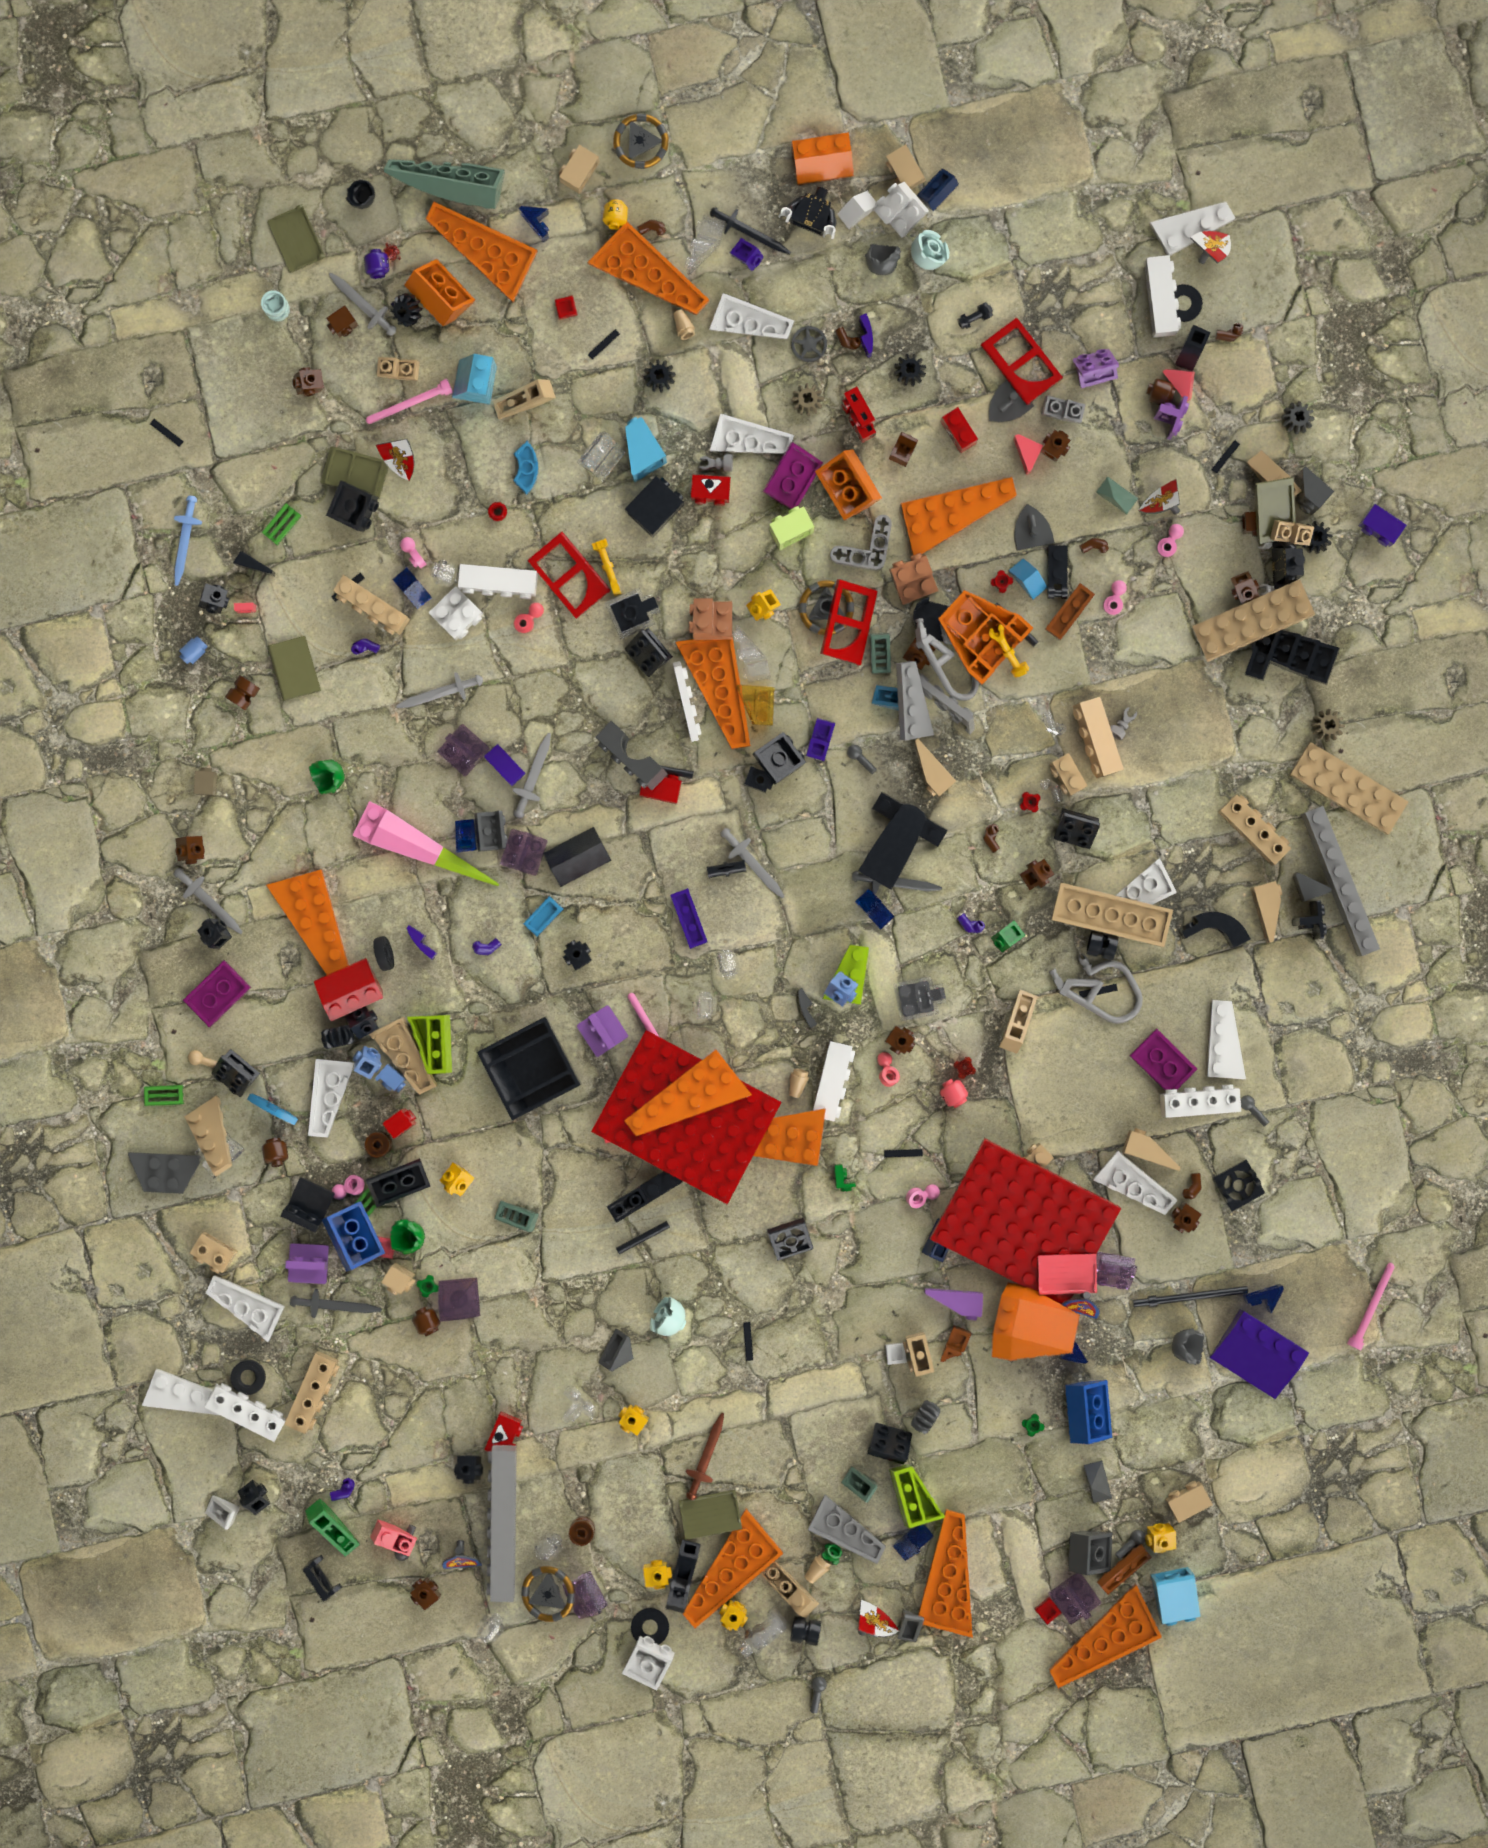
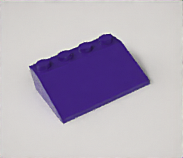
(1259, 1354)

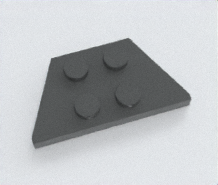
(164, 1171)

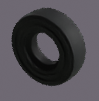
(383, 953)
(259, 1372)

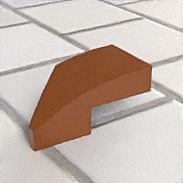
(956, 1343)

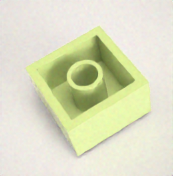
(791, 527)

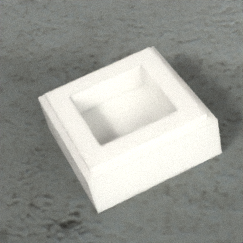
(895, 1353)

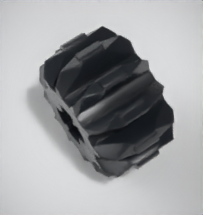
(406, 309)
(667, 376)
(908, 377)
(1322, 541)
(337, 1037)

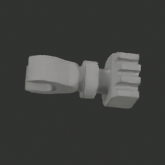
(727, 463)
(1118, 731)

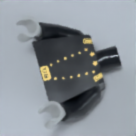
(812, 213)
(1286, 564)

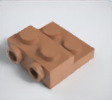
(913, 578)
(711, 619)

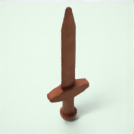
(699, 1474)

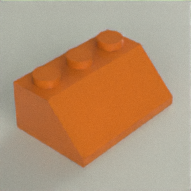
(822, 158)
(439, 292)
(848, 484)

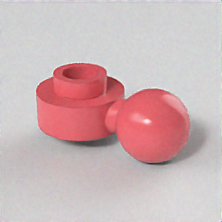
(535, 611)
(884, 1060)

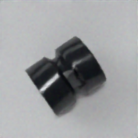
(1095, 943)
(805, 1631)

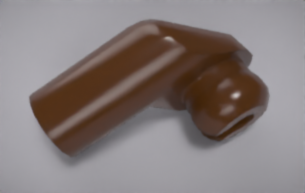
(989, 837)

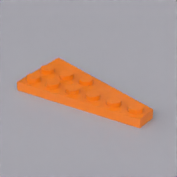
(639, 263)
(717, 676)
(699, 1090)
(738, 1563)
(947, 1588)
(1116, 1634)

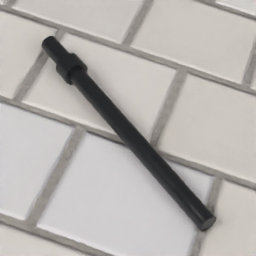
(1153, 1301)

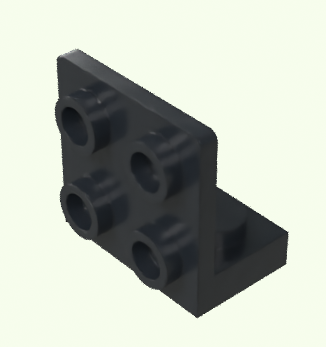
(308, 1205)

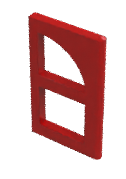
(1026, 389)
(595, 585)
(854, 651)

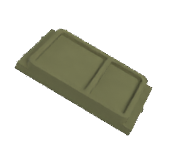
(356, 469)
(1273, 502)

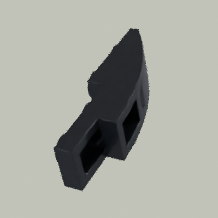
(642, 1195)

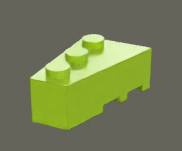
(854, 966)
(434, 1042)
(913, 1499)

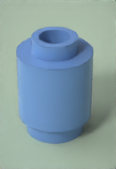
(193, 650)

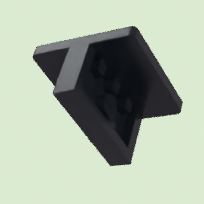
(647, 652)
(1077, 828)
(1315, 922)
(234, 1073)
(890, 1443)

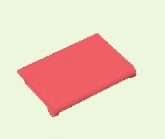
(1067, 1274)

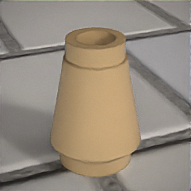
(684, 327)
(798, 1082)
(817, 1569)

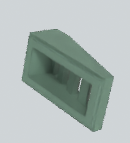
(880, 636)
(531, 1222)

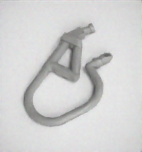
(923, 642)
(1064, 988)

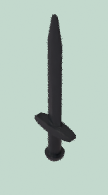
(747, 230)

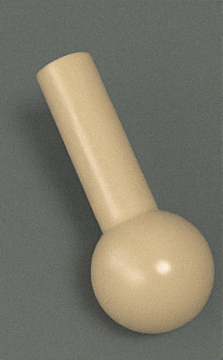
(196, 1057)

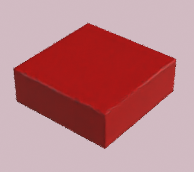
(566, 307)
(1048, 1610)

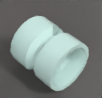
(275, 305)

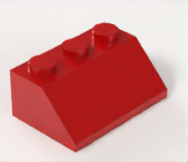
(348, 989)

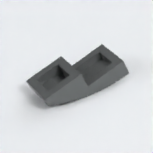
(804, 1003)

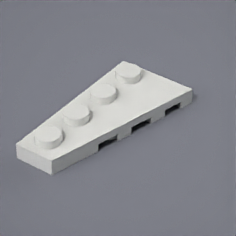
(1176, 230)
(744, 318)
(747, 437)
(685, 693)
(1150, 885)
(1127, 1178)

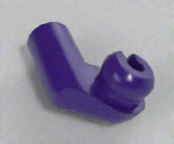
(363, 645)
(971, 926)
(486, 949)
(345, 1490)

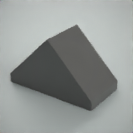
(1309, 888)

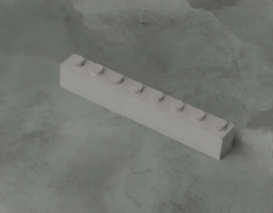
(1340, 881)
(502, 1523)

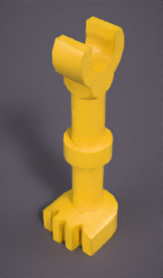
(607, 566)
(1008, 652)

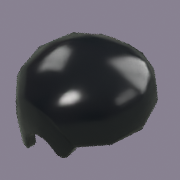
(361, 194)

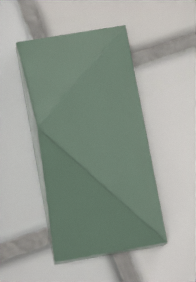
(1117, 495)

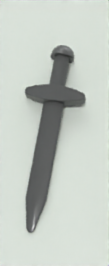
(901, 883)
(317, 1303)

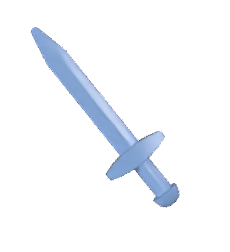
(187, 521)

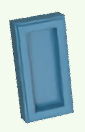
(543, 916)

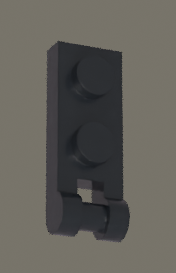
(1057, 571)

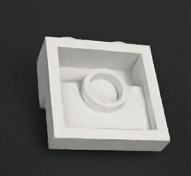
(901, 208)
(456, 613)
(648, 1662)

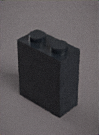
(655, 506)

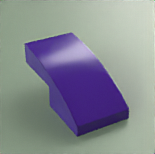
(867, 339)
(820, 739)
(504, 765)
(418, 938)

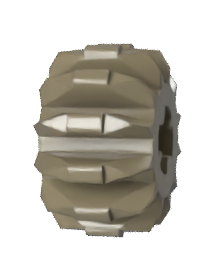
(815, 399)
(1324, 718)

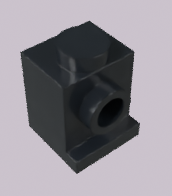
(751, 781)

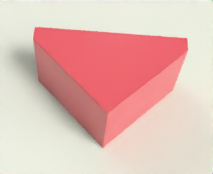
(1181, 381)
(1028, 451)

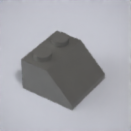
(1313, 491)
(1090, 1552)

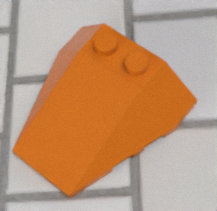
(968, 627)
(1032, 1325)

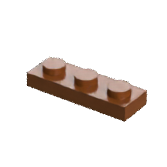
(1070, 611)
(1124, 1569)

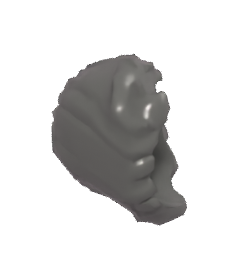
(882, 259)
(1188, 1346)

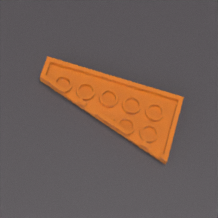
(491, 252)
(946, 514)
(310, 911)
(794, 1138)

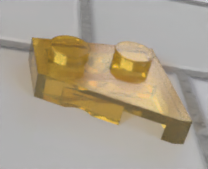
(758, 703)

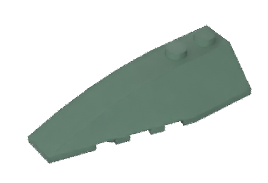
(462, 184)

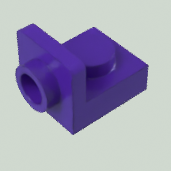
(747, 254)

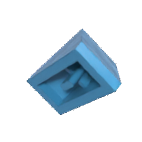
(1028, 578)
(886, 697)

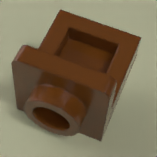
(903, 449)

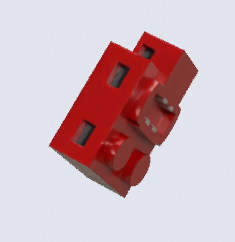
(859, 414)

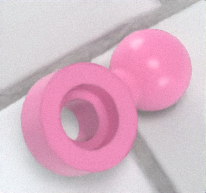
(1175, 532)
(408, 545)
(1118, 588)
(349, 1187)
(931, 1192)

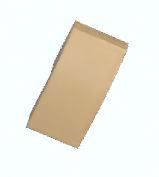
(398, 369)
(1292, 532)

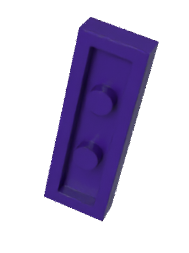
(689, 918)

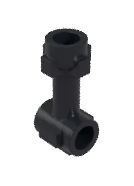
(984, 311)

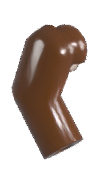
(654, 225)
(1230, 335)
(845, 341)
(1095, 543)
(1195, 1188)

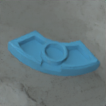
(528, 467)
(272, 1109)

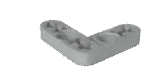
(867, 555)

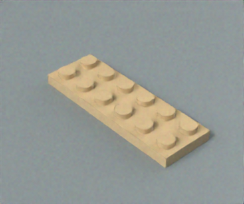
(1253, 620)
(1349, 788)
(1112, 914)

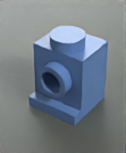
(391, 1078)

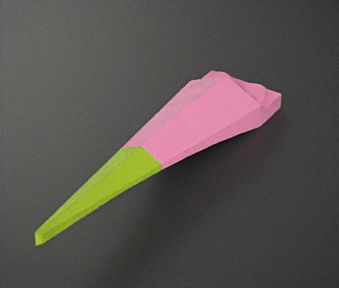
(390, 832)

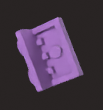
(1096, 367)
(1169, 414)
(602, 1030)
(308, 1263)

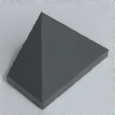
(617, 1351)
(1097, 1481)
(910, 1626)

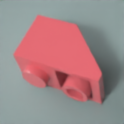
(392, 1538)

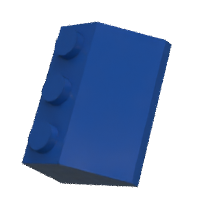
(353, 1236)
(1088, 1411)

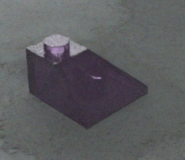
(458, 1299)

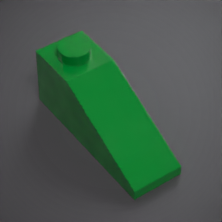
(331, 1527)

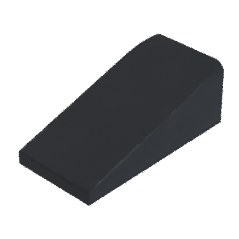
(245, 561)

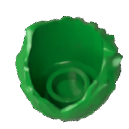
(327, 775)
(406, 1236)

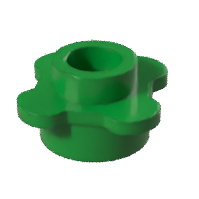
(427, 1291)
(1031, 1431)
(835, 1550)

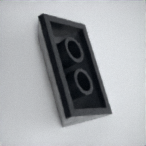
(577, 856)
(398, 1183)

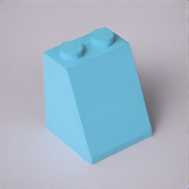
(475, 379)
(643, 449)
(1176, 1596)

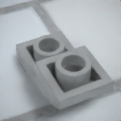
(1063, 409)

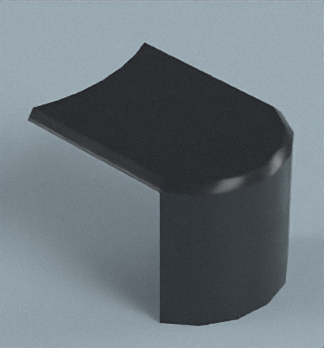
(930, 613)

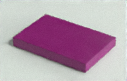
(792, 476)
(217, 993)
(1163, 1061)

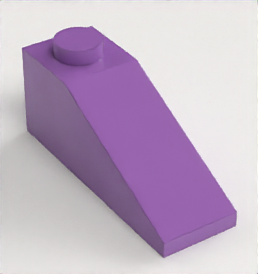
(963, 1302)

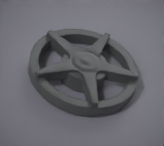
(809, 344)

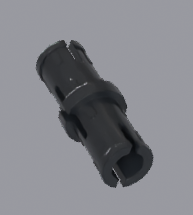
(726, 869)

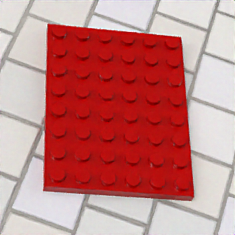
(700, 1150)
(1018, 1210)

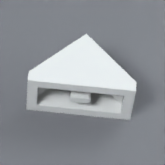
(857, 209)
(222, 1511)

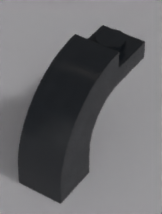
(1230, 927)
(682, 1576)

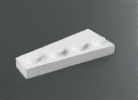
(1224, 1045)
(328, 1090)
(253, 1309)
(177, 1394)

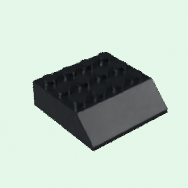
(529, 1068)

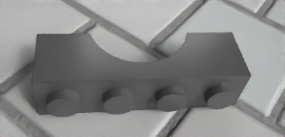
(646, 769)

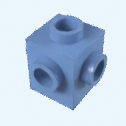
(841, 989)
(367, 1062)

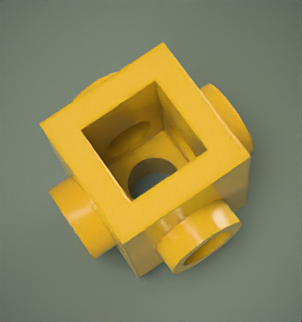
(763, 605)
(456, 1179)
(632, 1426)
(1161, 1537)
(654, 1580)
(733, 1608)

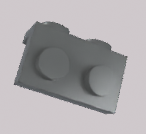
(490, 831)

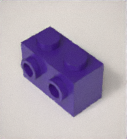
(1382, 525)

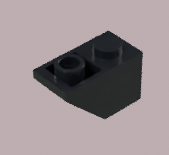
(1192, 348)

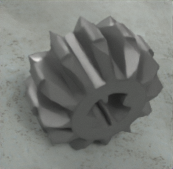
(1305, 419)
(925, 1417)

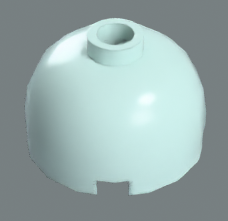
(929, 250)
(669, 1317)

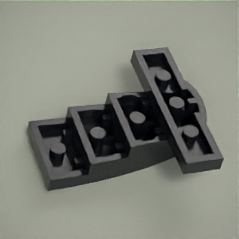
(1294, 654)
(898, 839)

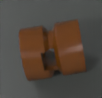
(242, 692)
(378, 1144)
(581, 1531)

